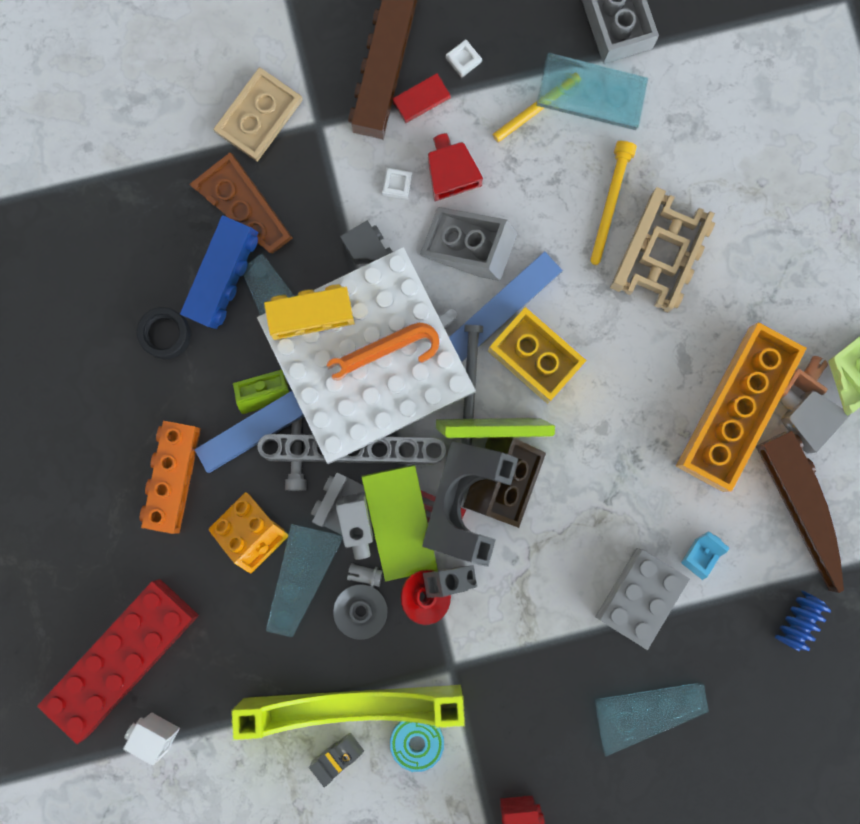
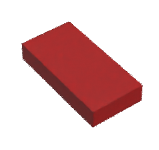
(421, 98)

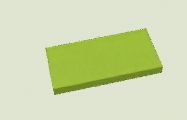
(495, 427)
(398, 521)

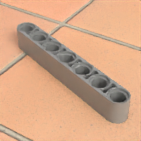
(365, 455)

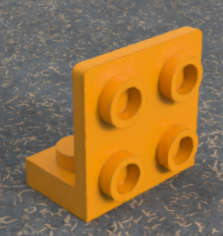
(247, 533)

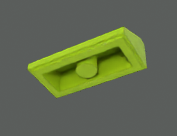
(260, 391)

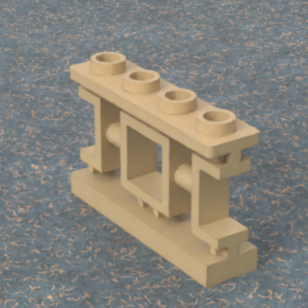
(644, 242)

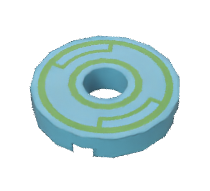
(416, 759)

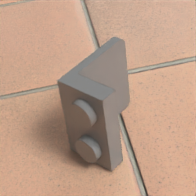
(326, 510)

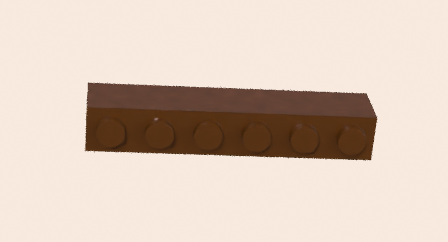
(382, 67)

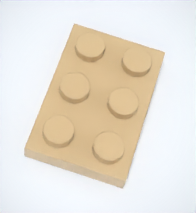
(258, 114)

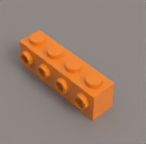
(170, 477)

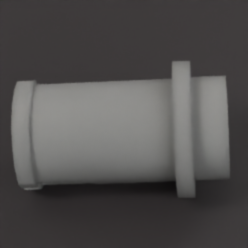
(365, 575)

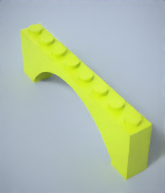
(273, 714)

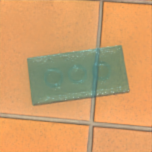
(592, 91)

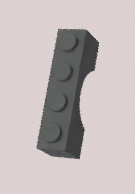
(364, 243)

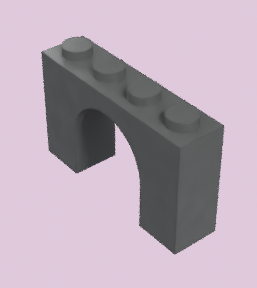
(446, 528)

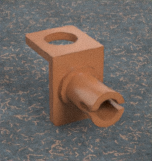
(808, 379)

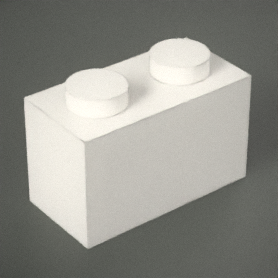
(150, 738)

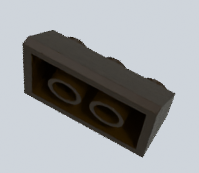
(502, 500)

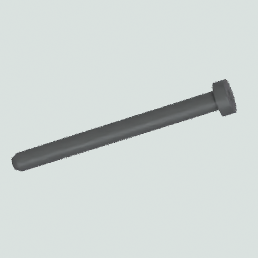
(471, 368)

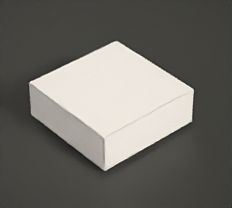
(463, 58)
(397, 183)

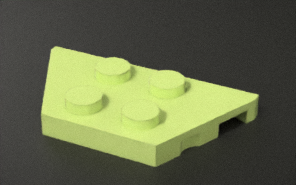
(846, 374)

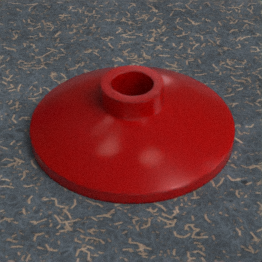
(426, 611)

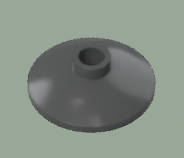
(350, 622)

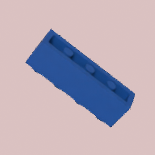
(220, 272)

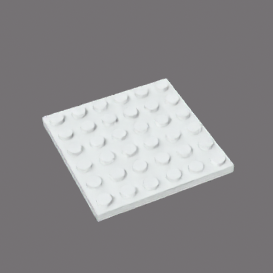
(386, 391)

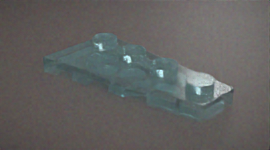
(301, 572)
(641, 715)

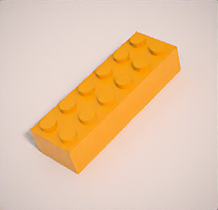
(741, 407)

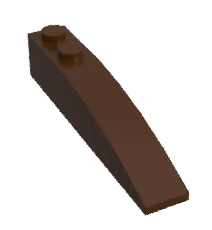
(805, 501)

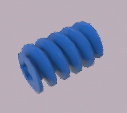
(803, 622)

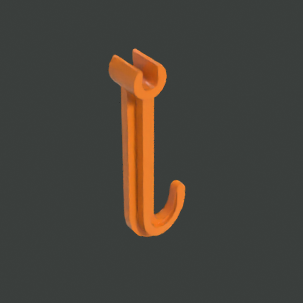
(386, 346)

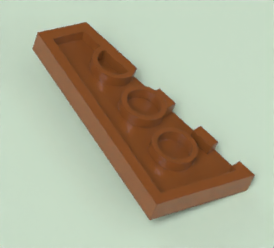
(236, 195)

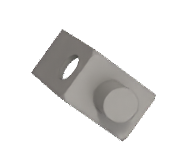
(812, 418)
(353, 513)

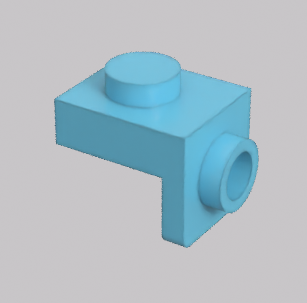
(704, 554)

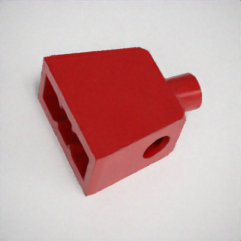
(452, 169)

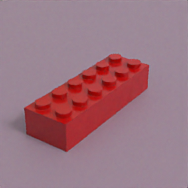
(117, 661)

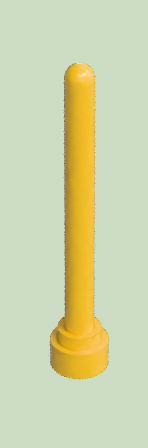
(624, 152)

